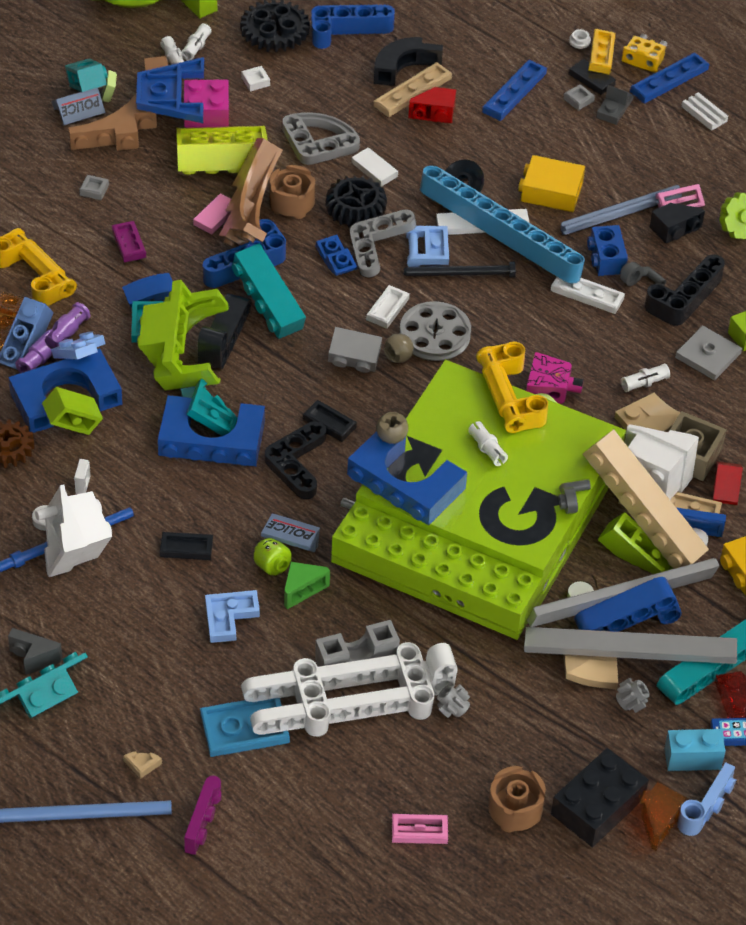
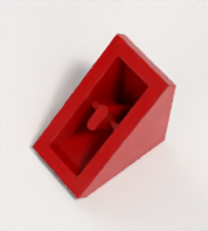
(727, 482)

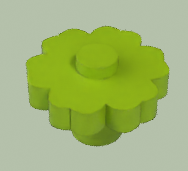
(734, 215)

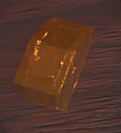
(660, 812)

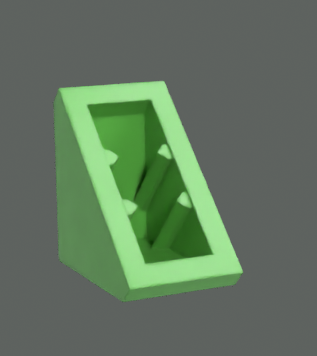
(304, 582)

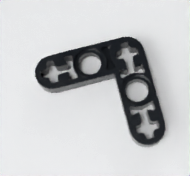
(289, 456)

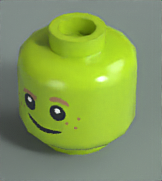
(272, 556)

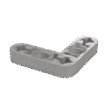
(371, 234)

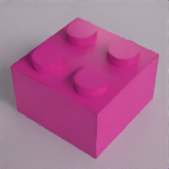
(215, 98)

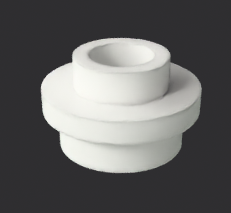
(580, 39)

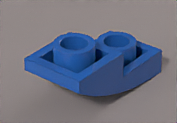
(335, 256)
(149, 288)

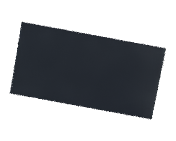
(594, 80)
(336, 423)
(186, 546)

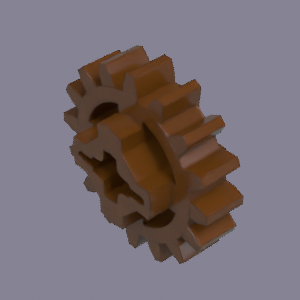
(15, 443)

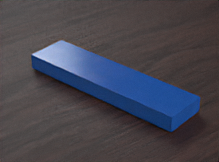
(669, 77)
(514, 90)

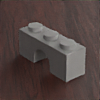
(378, 641)

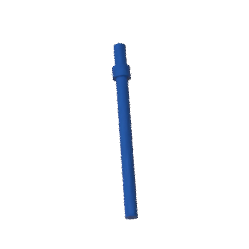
(19, 558)

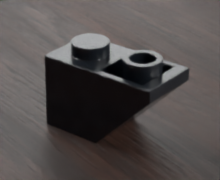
(675, 221)

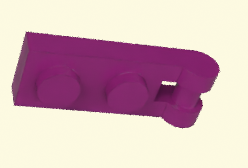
(202, 814)

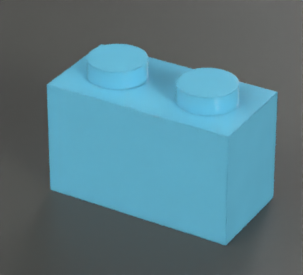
(694, 749)

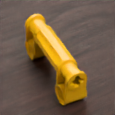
(52, 280)
(509, 360)

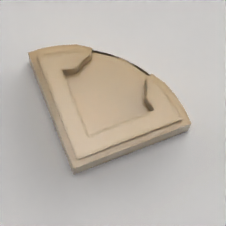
(142, 762)

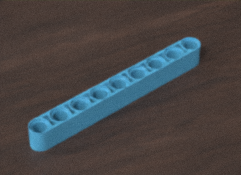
(502, 224)

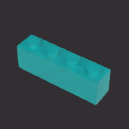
(268, 291)

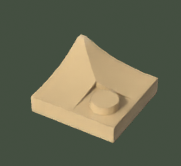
(648, 413)
(592, 670)

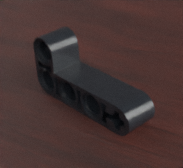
(678, 305)
(218, 340)

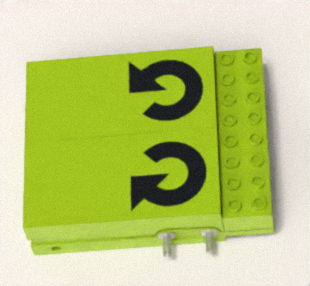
(505, 533)

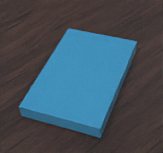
(230, 728)

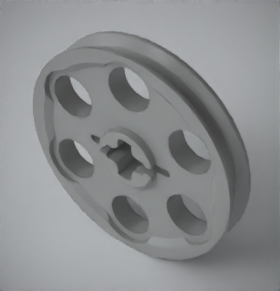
(443, 335)

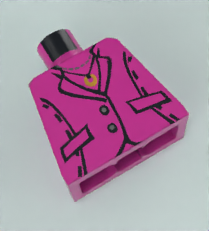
(552, 377)

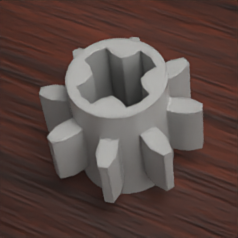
(632, 695)
(453, 701)

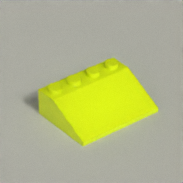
(215, 148)

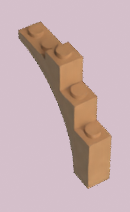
(119, 127)
(250, 186)

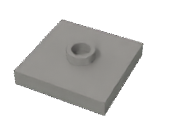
(708, 352)

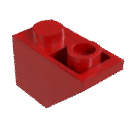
(434, 105)

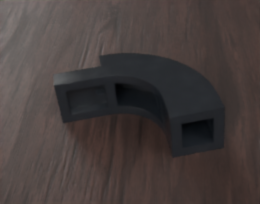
(403, 54)

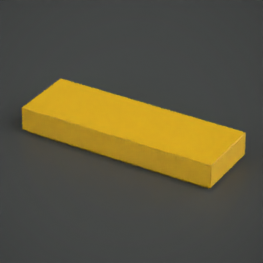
(602, 51)

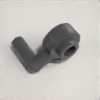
(632, 273)
(568, 497)

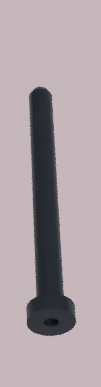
(462, 270)

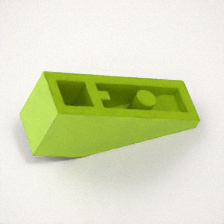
(632, 544)

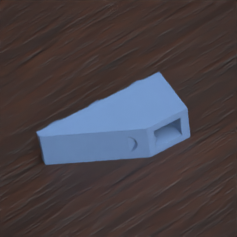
(26, 329)

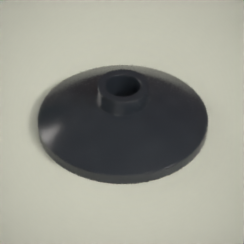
(467, 171)

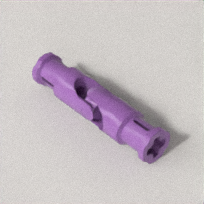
(62, 330)

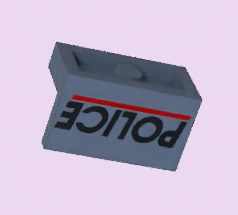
(79, 106)
(292, 532)

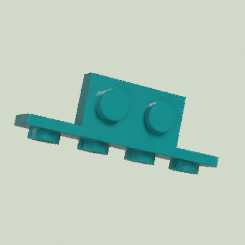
(48, 689)

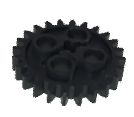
(262, 30)

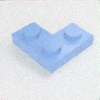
(78, 348)
(225, 608)

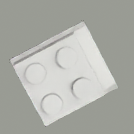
(665, 456)
(73, 530)

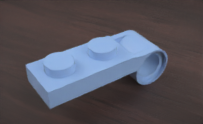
(711, 803)

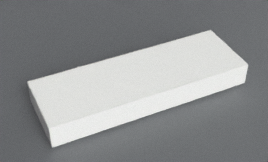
(590, 294)

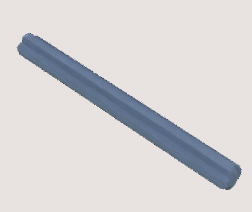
(615, 211)

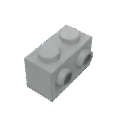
(355, 350)

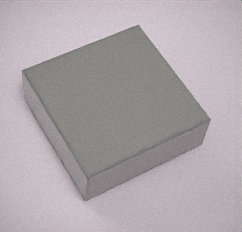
(579, 97)
(94, 187)

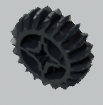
(355, 200)

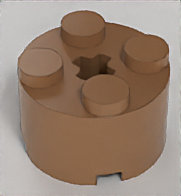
(292, 191)
(516, 799)

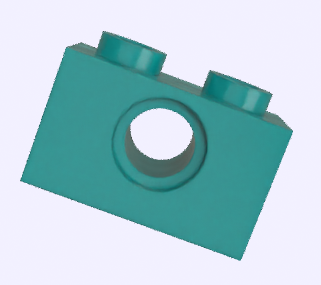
(86, 75)

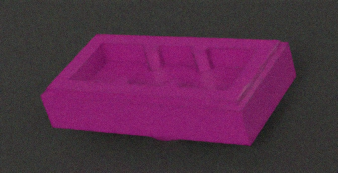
(128, 241)

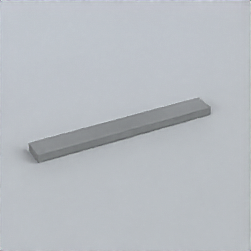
(571, 606)
(631, 645)

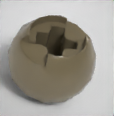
(398, 348)
(392, 427)

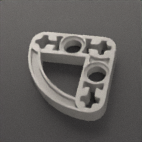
(312, 151)

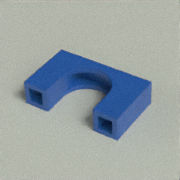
(89, 372)
(237, 447)
(421, 499)

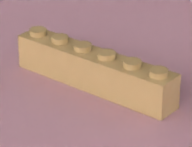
(645, 501)

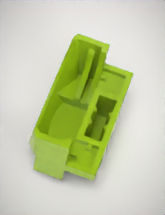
(165, 332)

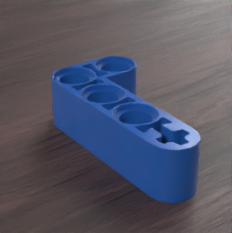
(349, 20)
(218, 268)
(632, 607)

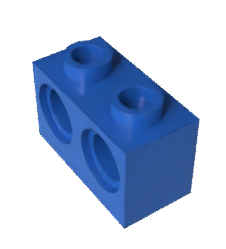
(607, 250)

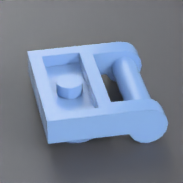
(435, 246)

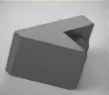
(614, 105)
(37, 650)

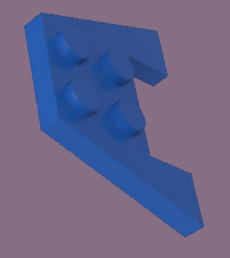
(161, 90)

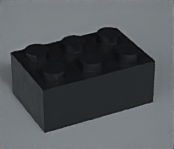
(599, 797)

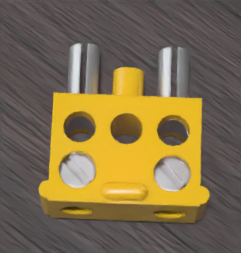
(644, 53)

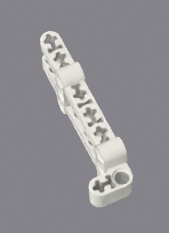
(314, 712)

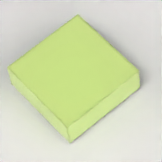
(108, 89)

